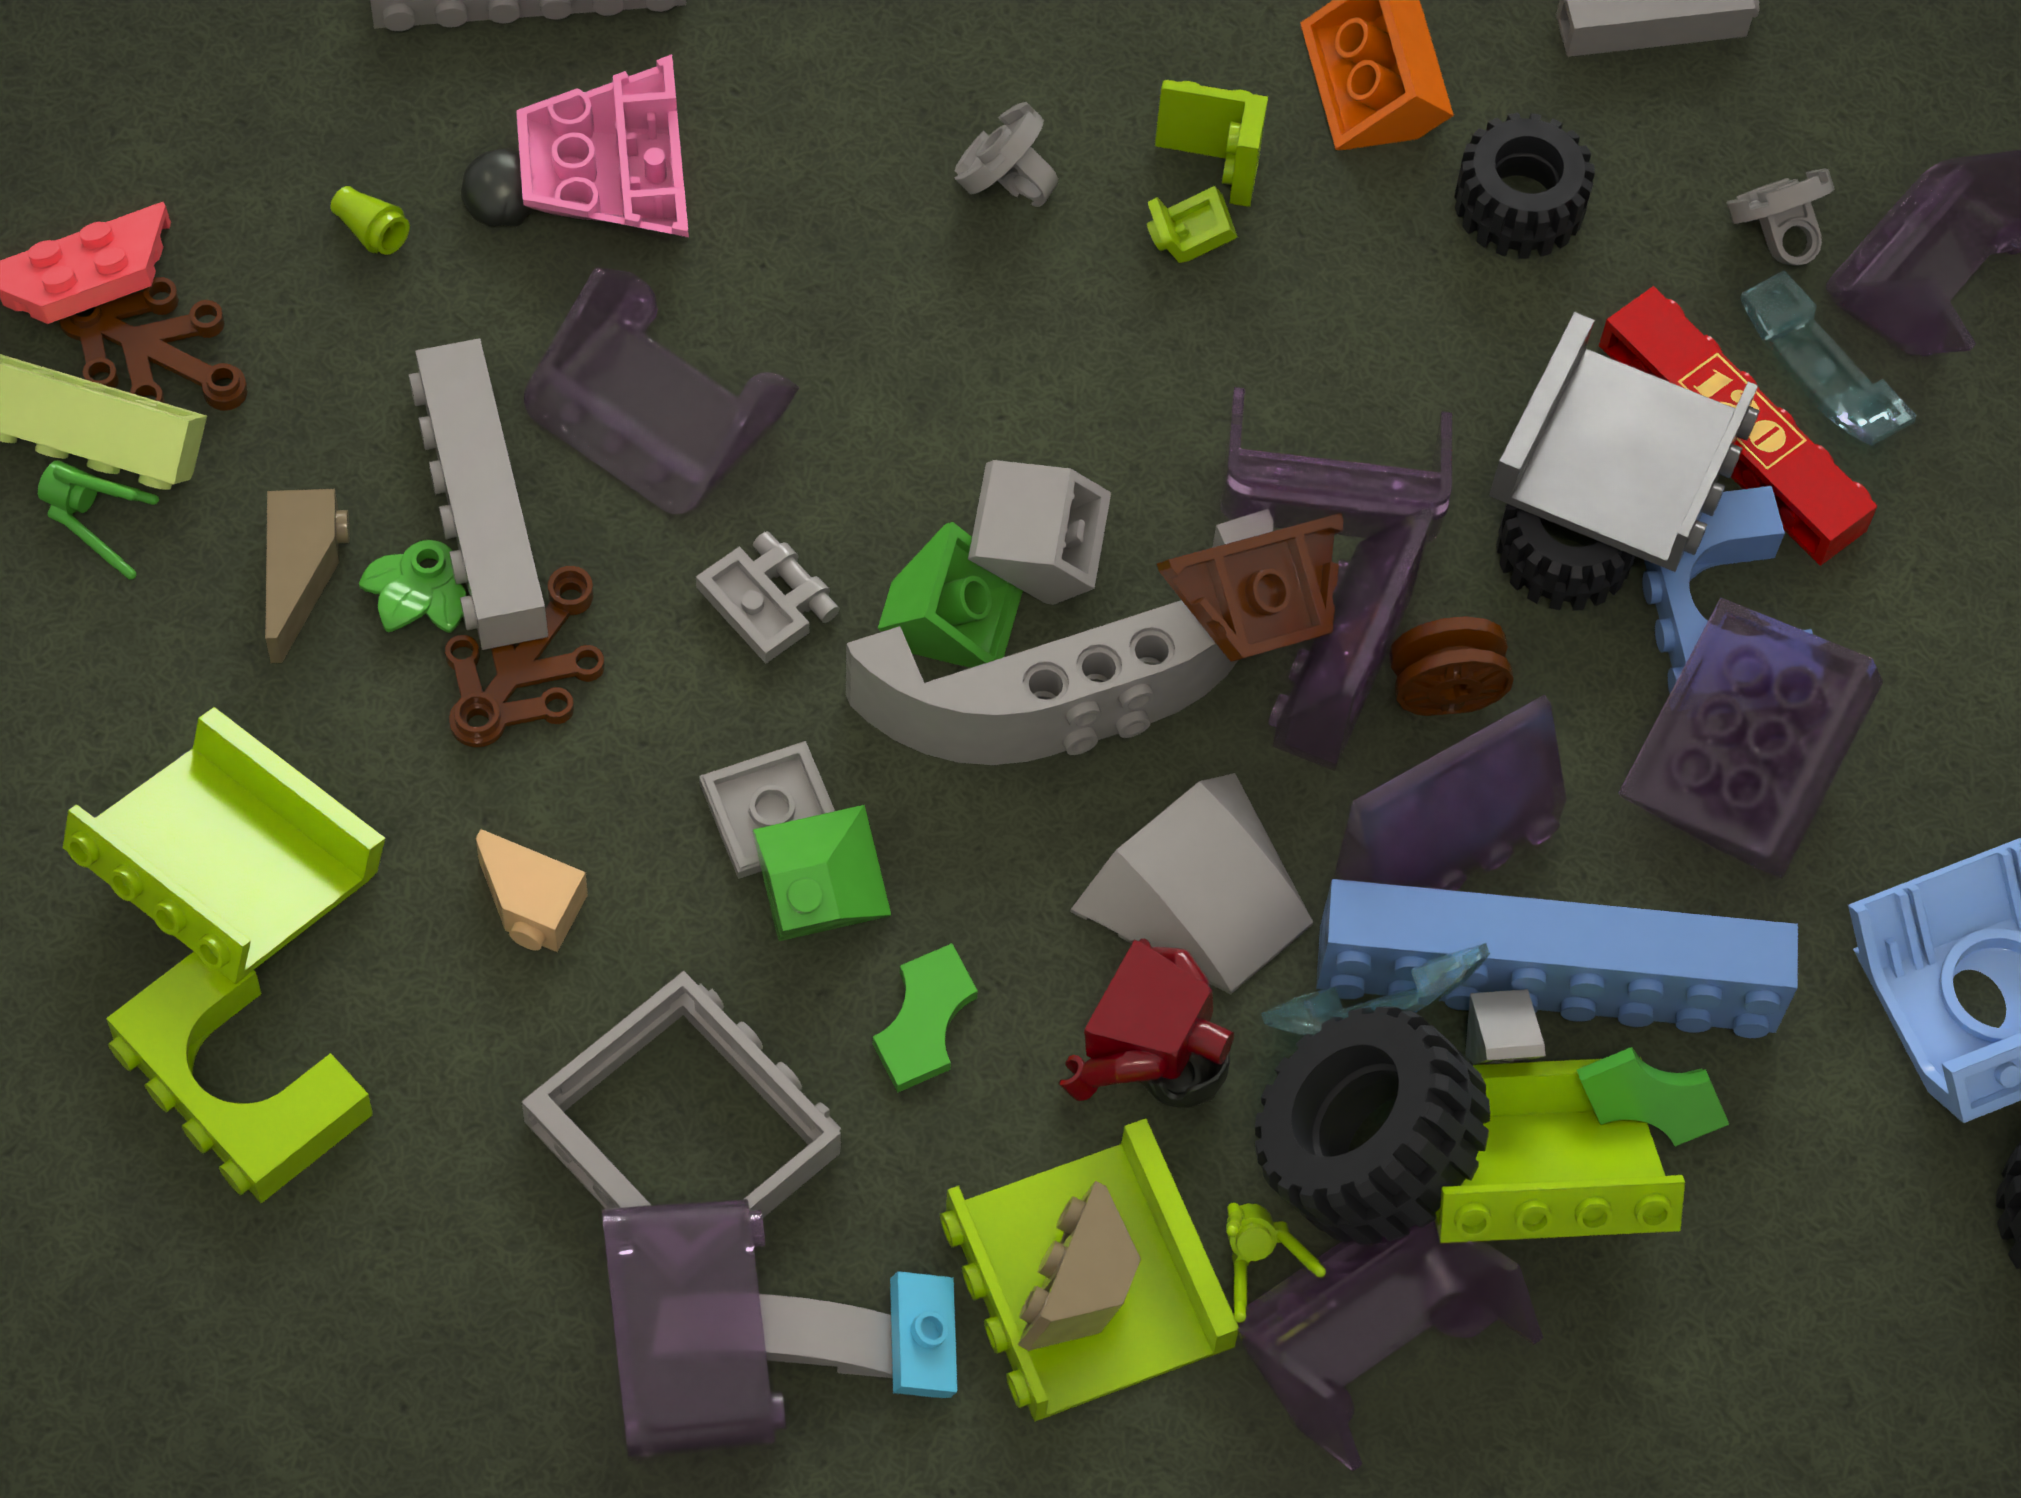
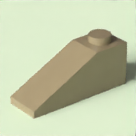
(300, 559)

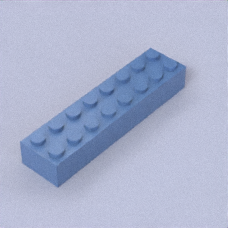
(1566, 955)

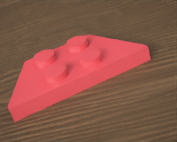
(85, 267)

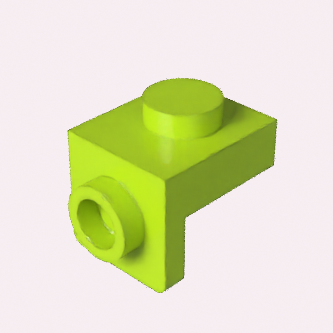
(1191, 225)

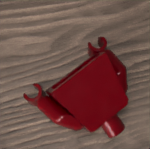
(1148, 1022)

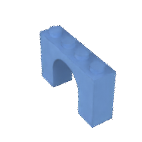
(1741, 530)

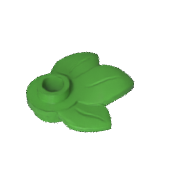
(411, 591)

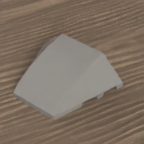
(1202, 884)

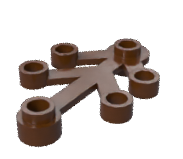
(150, 343)
(521, 669)

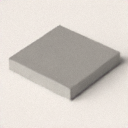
(762, 794)

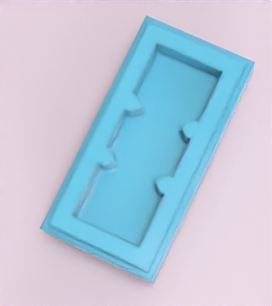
(923, 1335)

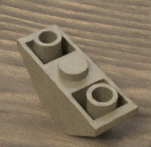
(1083, 1273)

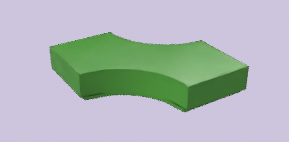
(915, 1041)
(1632, 1090)

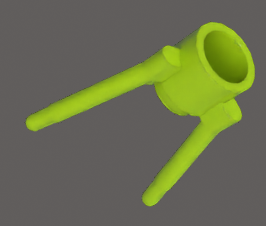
(1253, 1239)

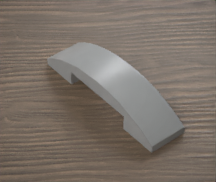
(827, 1335)

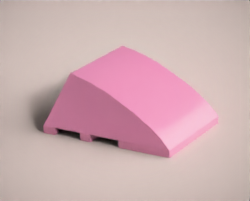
(608, 153)

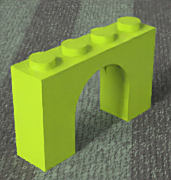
(258, 1141)

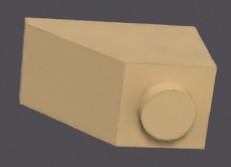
(531, 891)

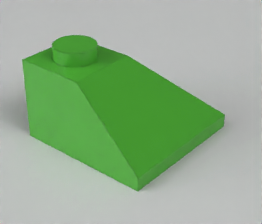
(951, 604)
(821, 872)

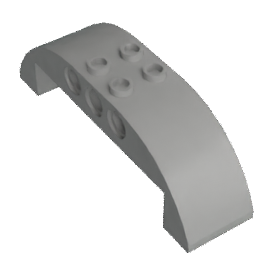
(1050, 694)

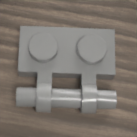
(754, 604)

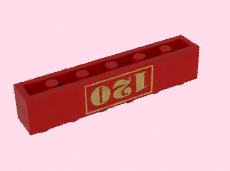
(1812, 494)

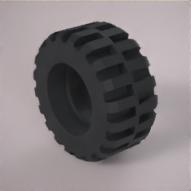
(1331, 1091)

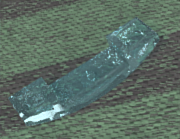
(1819, 366)
(1432, 980)

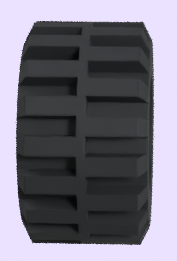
(1519, 218)
(1555, 568)

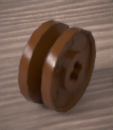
(1451, 666)

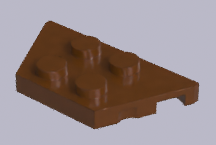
(1261, 588)

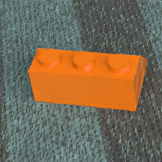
(1376, 71)

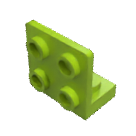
(1215, 125)

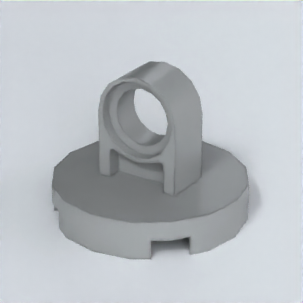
(1009, 158)
(1783, 206)

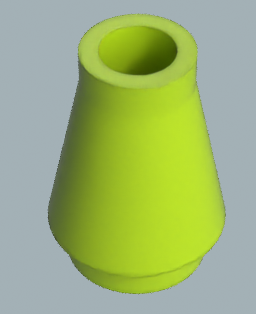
(373, 221)

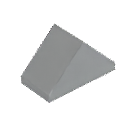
(1503, 1028)

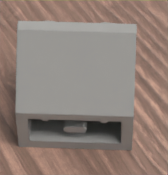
(1040, 529)

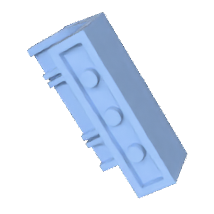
(1913, 947)

